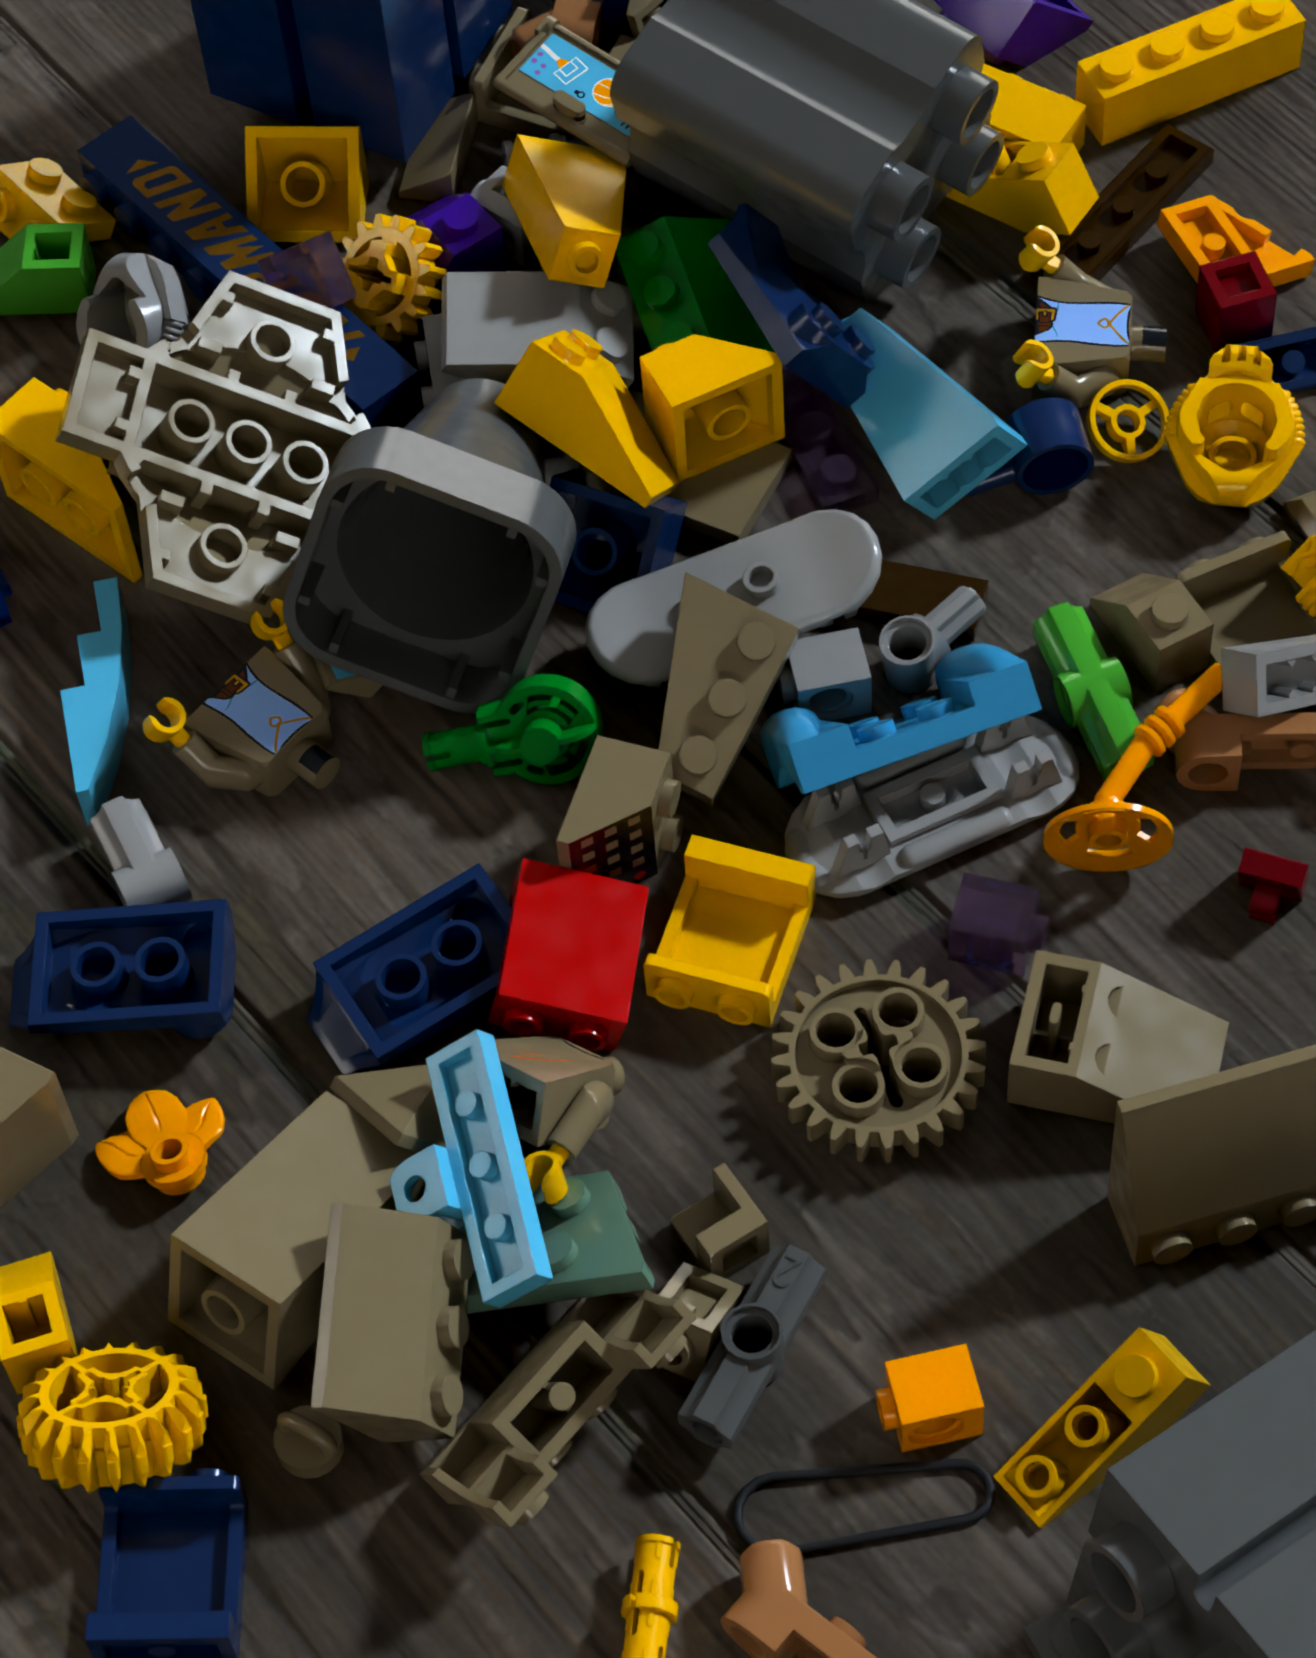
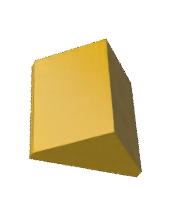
(305, 181)

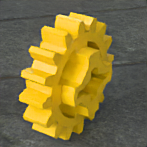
(399, 251)

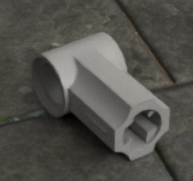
(140, 864)

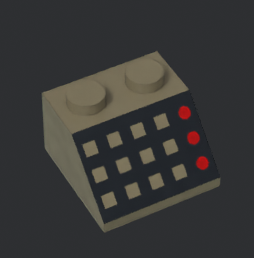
(622, 813)

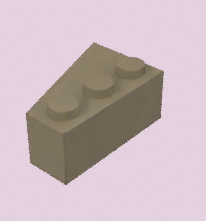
(718, 683)

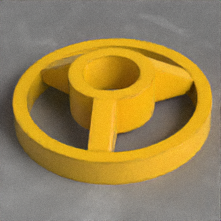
(1136, 414)

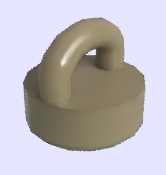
(308, 1442)

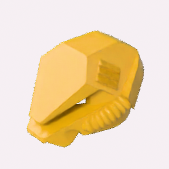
(1235, 430)

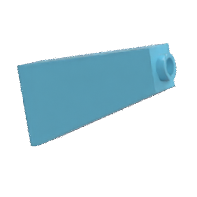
(925, 424)

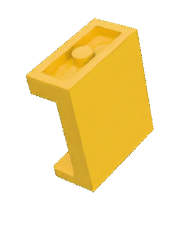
(732, 932)

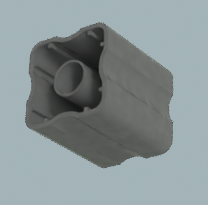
(820, 119)

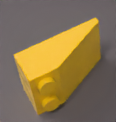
(587, 412)
(61, 482)

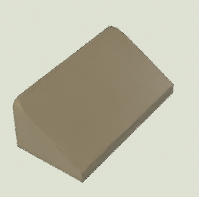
(441, 156)

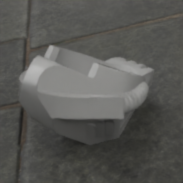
(135, 301)

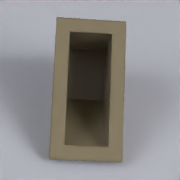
(1157, 627)

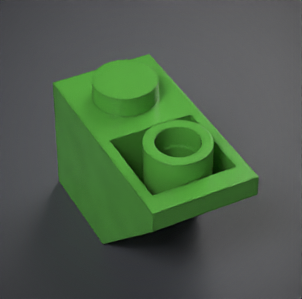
(46, 269)

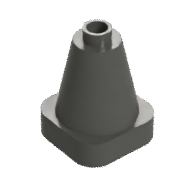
(434, 553)

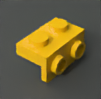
(44, 194)

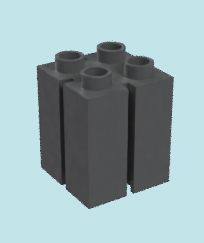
(1210, 1530)

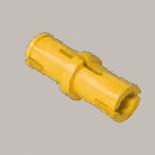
(650, 1603)

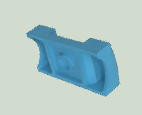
(977, 690)

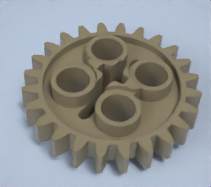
(821, 1076)

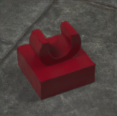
(1271, 880)

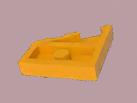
(1213, 231)

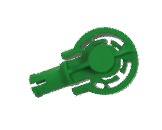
(524, 743)

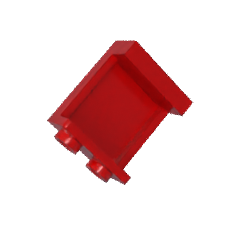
(569, 955)

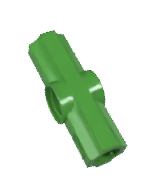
(1087, 684)

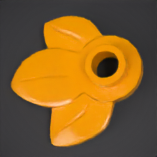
(163, 1142)

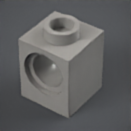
(828, 676)

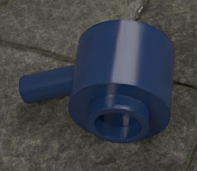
(1056, 449)

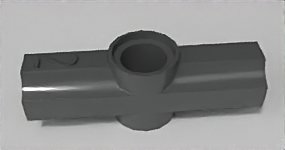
(736, 1379)

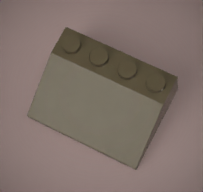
(1216, 1158)

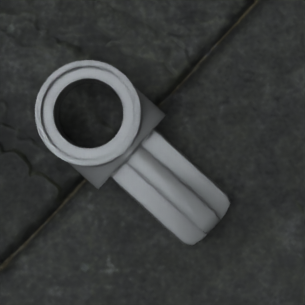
(929, 635)

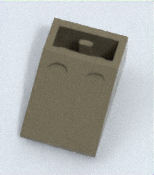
(1104, 1038)

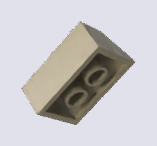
(392, 1323)

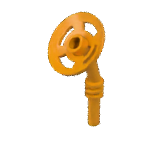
(1111, 822)

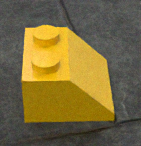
(711, 401)

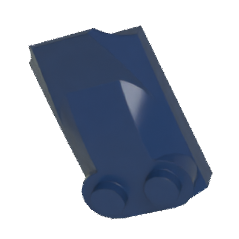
(792, 318)
(128, 970)
(411, 973)

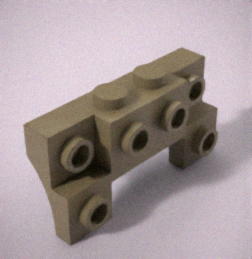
(526, 1425)

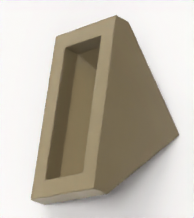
(396, 1104)

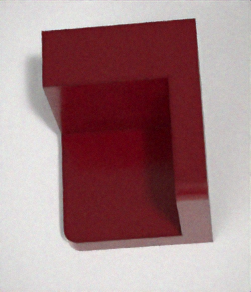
(1235, 300)

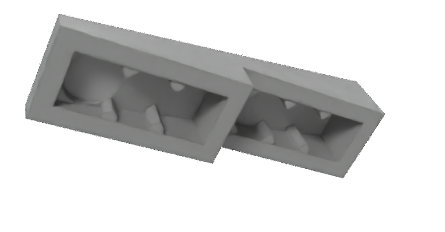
(1269, 676)

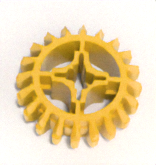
(112, 1417)

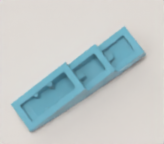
(100, 709)

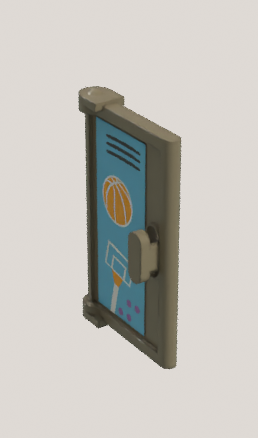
(573, 77)

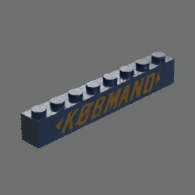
(207, 237)

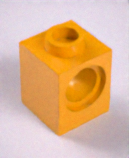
(931, 1398)

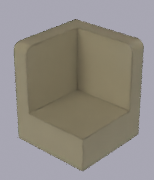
(724, 1227)

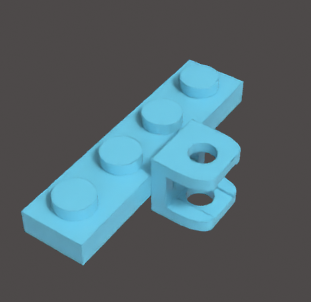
(481, 1173)

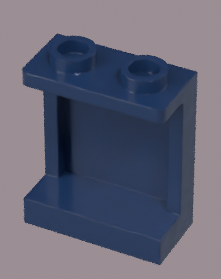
(171, 1568)

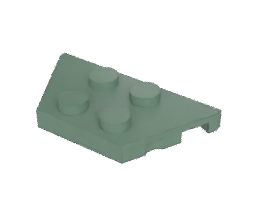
(587, 1245)

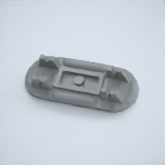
(795, 571)
(931, 806)

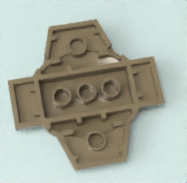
(220, 439)

